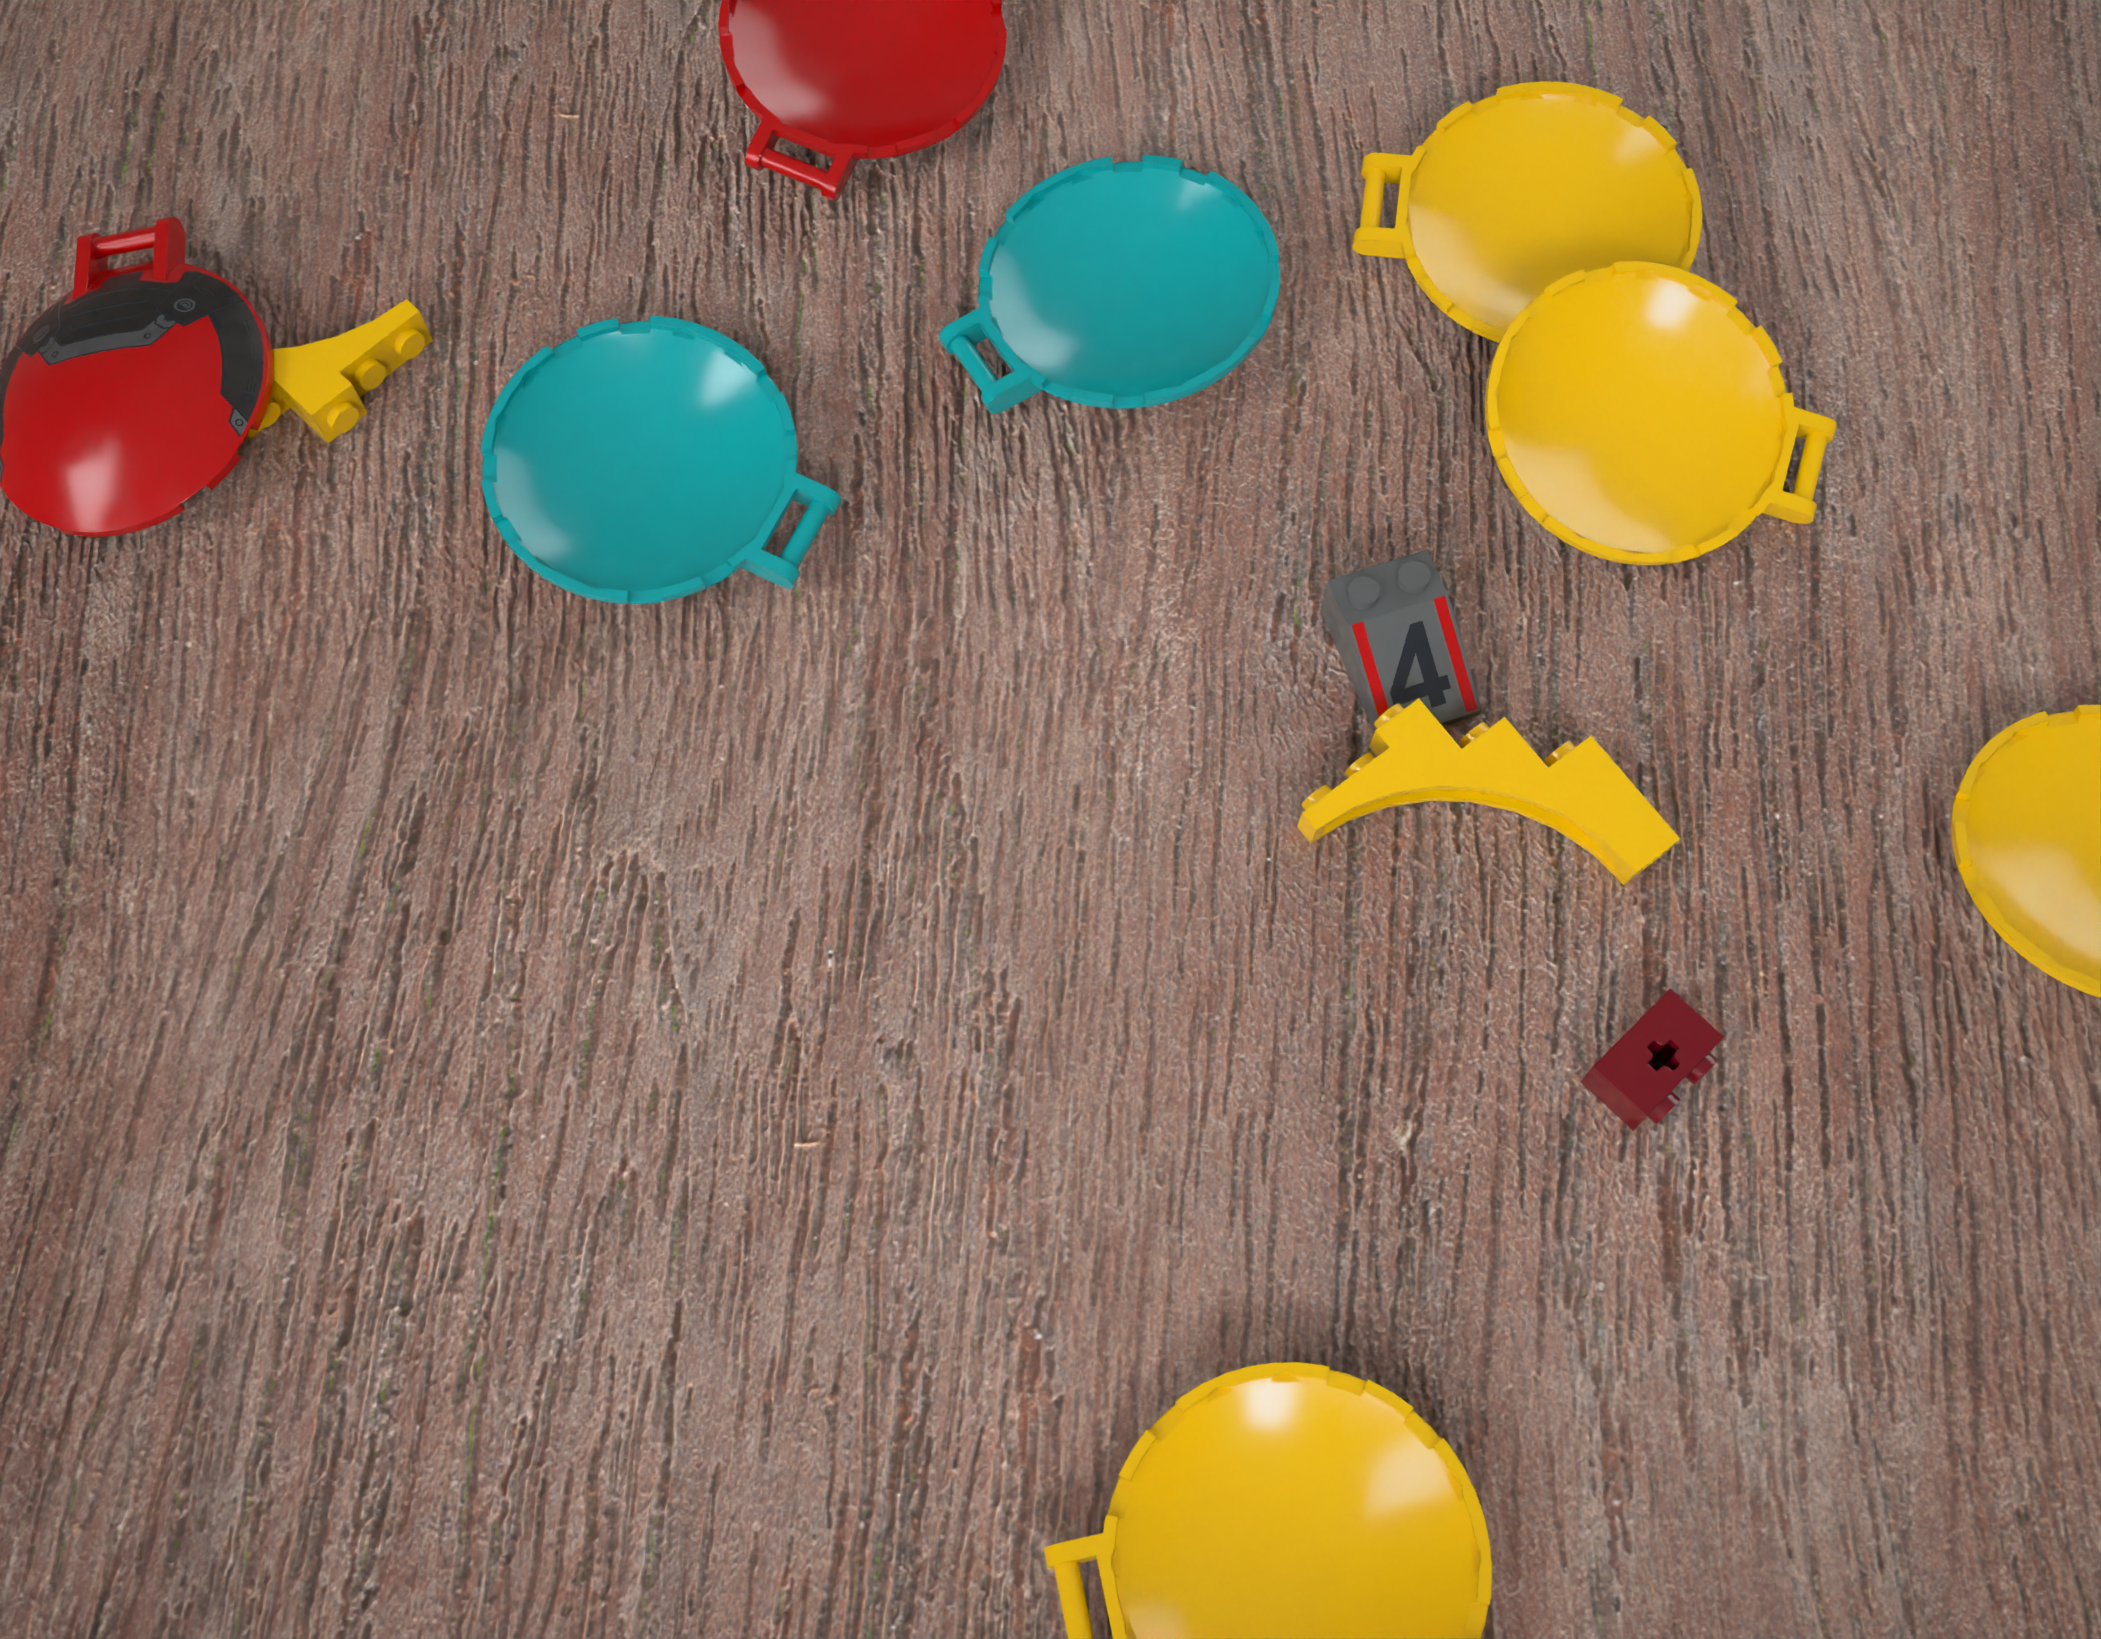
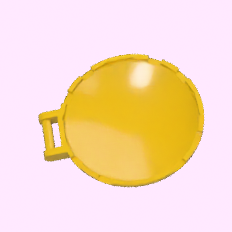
(1528, 194)
(1647, 416)
(2033, 841)
(1286, 1513)

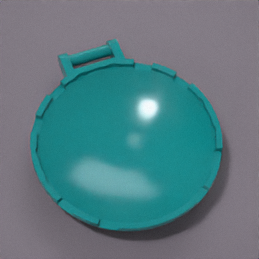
(1120, 287)
(647, 464)

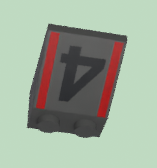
(1401, 639)

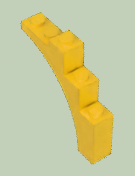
(330, 375)
(1577, 795)

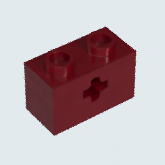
(1676, 1038)

